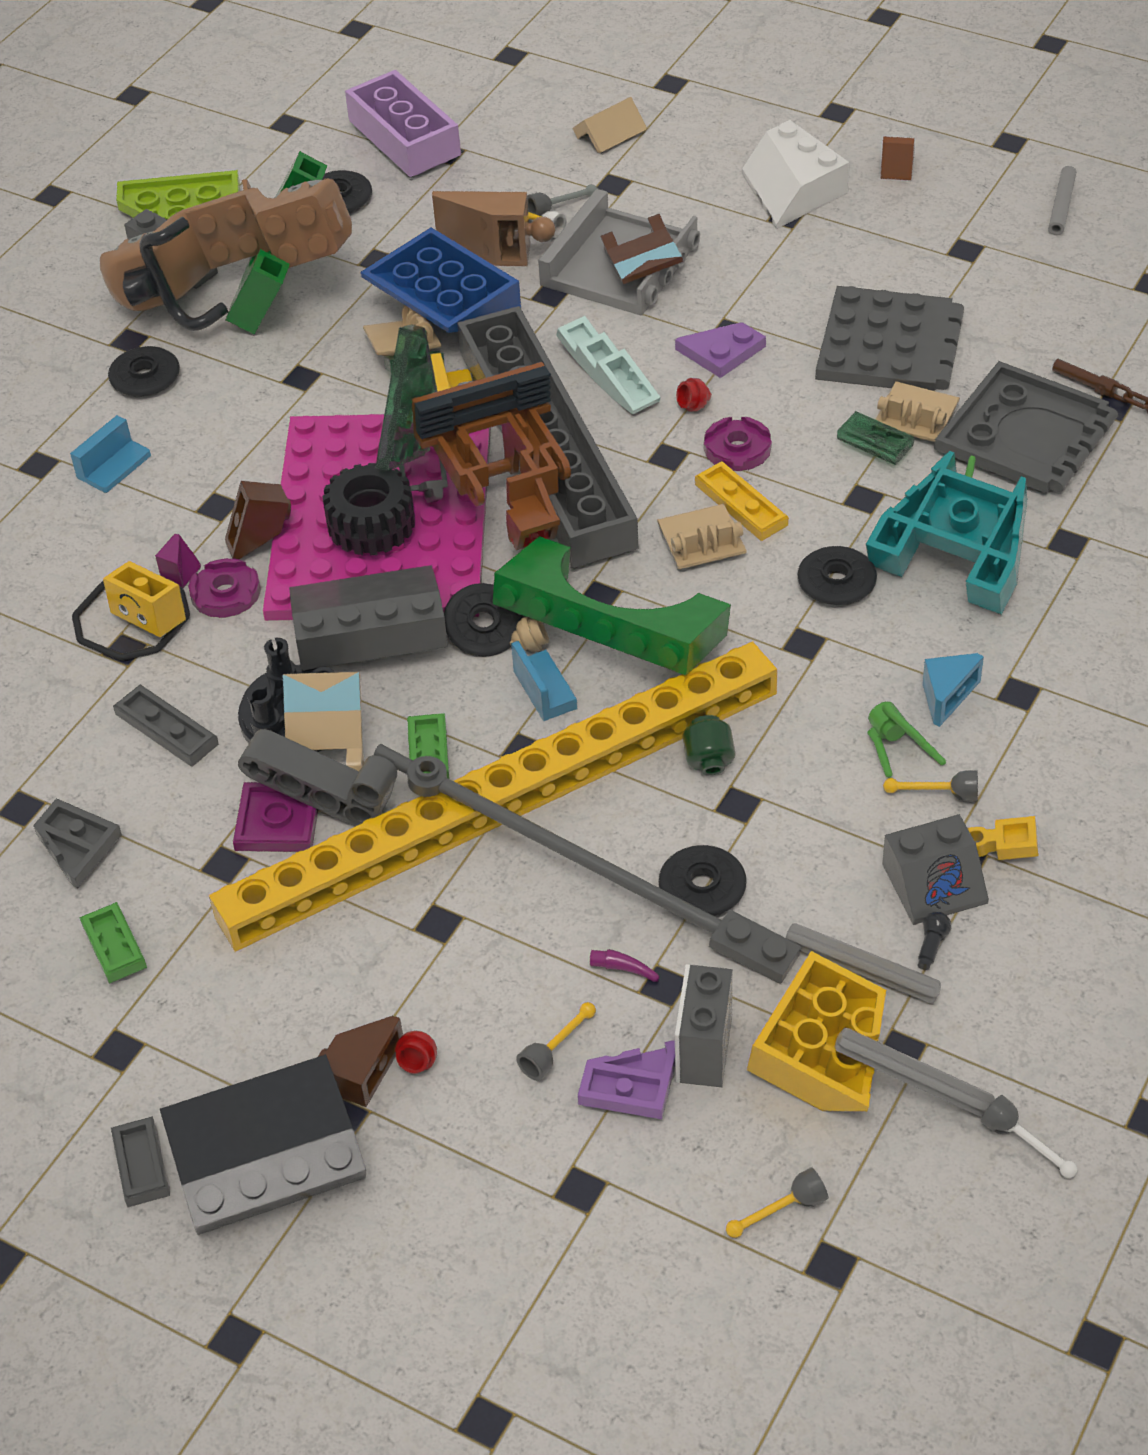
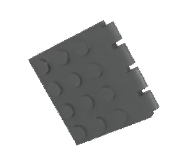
(890, 339)
(1027, 427)

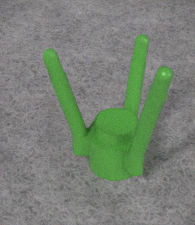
(891, 725)

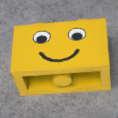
(144, 598)

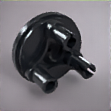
(264, 699)

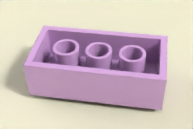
(403, 123)

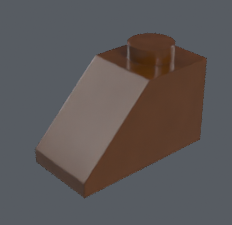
(256, 517)
(363, 1058)

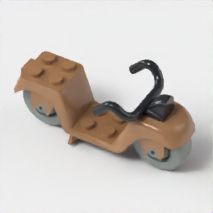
(166, 263)

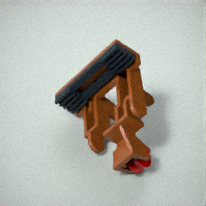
(514, 402)

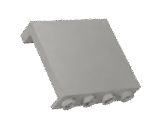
(581, 268)

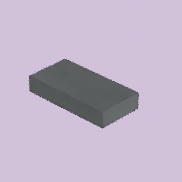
(140, 1161)

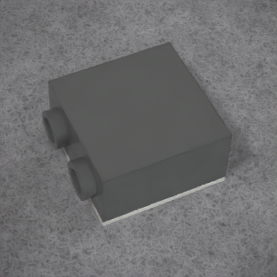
(703, 1025)

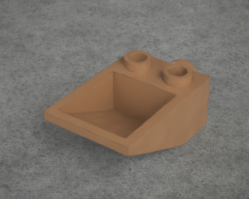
(488, 223)

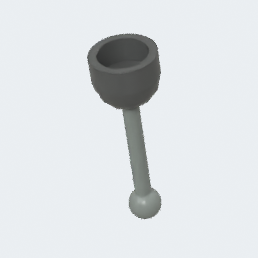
(541, 203)

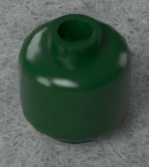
(708, 744)

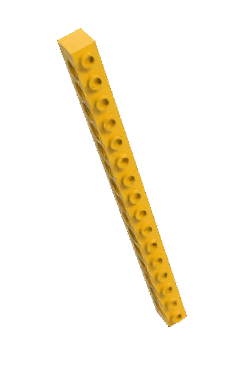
(517, 781)

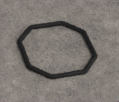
(114, 654)

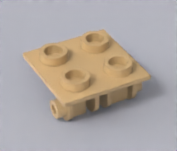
(384, 335)
(916, 410)
(702, 536)

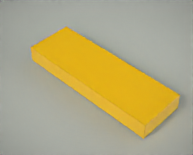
(741, 501)

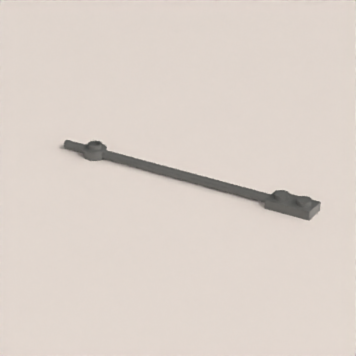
(733, 936)

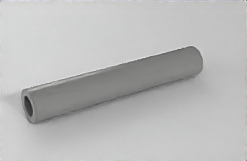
(1062, 200)

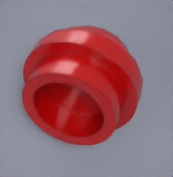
(692, 394)
(416, 1051)

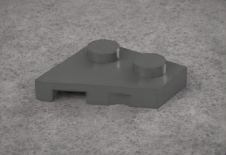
(75, 838)

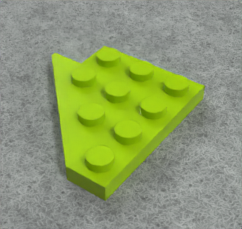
(174, 193)

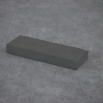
(166, 725)

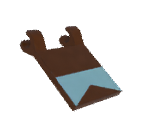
(643, 254)

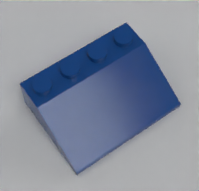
(443, 281)

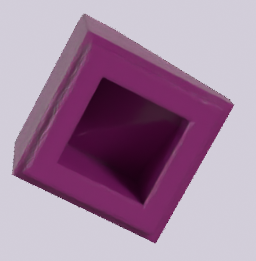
(177, 561)

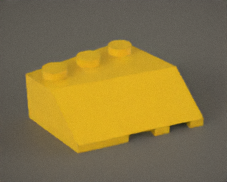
(800, 1037)

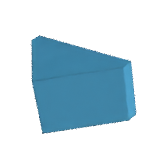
(949, 682)

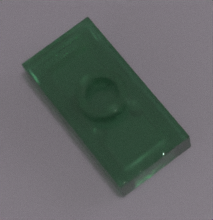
(875, 438)

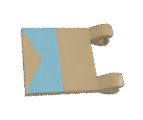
(325, 712)

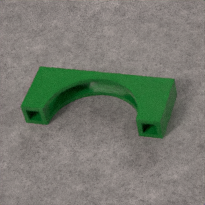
(265, 271)
(666, 636)

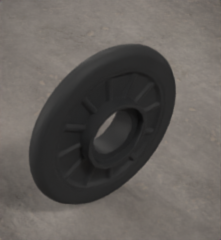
(355, 186)
(124, 370)
(816, 583)
(468, 635)
(707, 860)

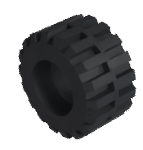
(369, 509)

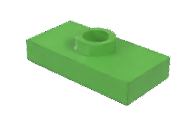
(428, 737)
(113, 942)

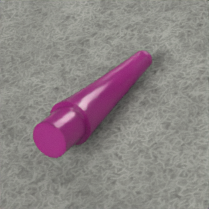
(619, 961)

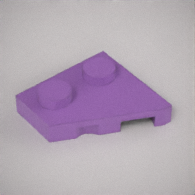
(721, 348)
(629, 1082)

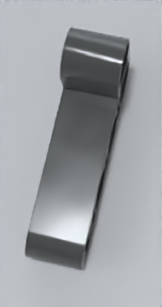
(319, 779)

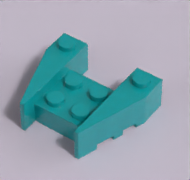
(961, 519)

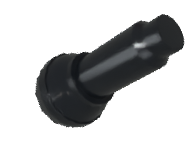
(936, 928)

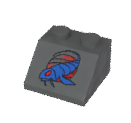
(935, 868)

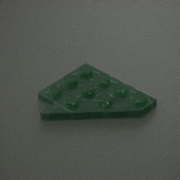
(410, 378)

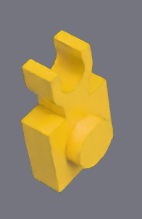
(1010, 838)

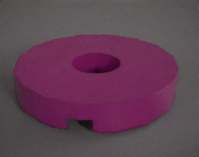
(740, 457)
(227, 602)

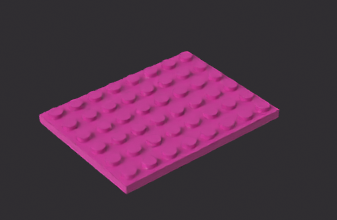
(444, 535)

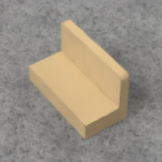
(612, 125)

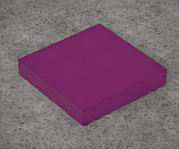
(272, 821)

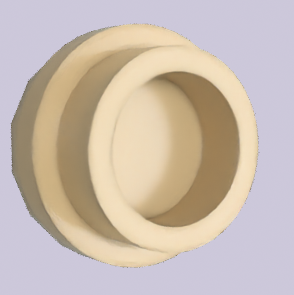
(530, 634)

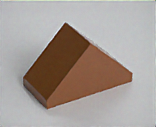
(897, 158)

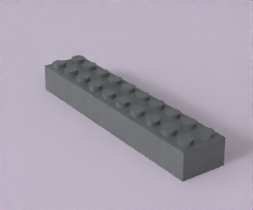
(590, 503)

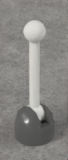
(1003, 1118)

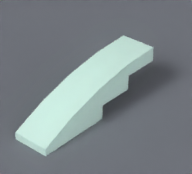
(607, 366)

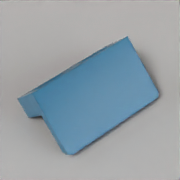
(108, 456)
(542, 682)

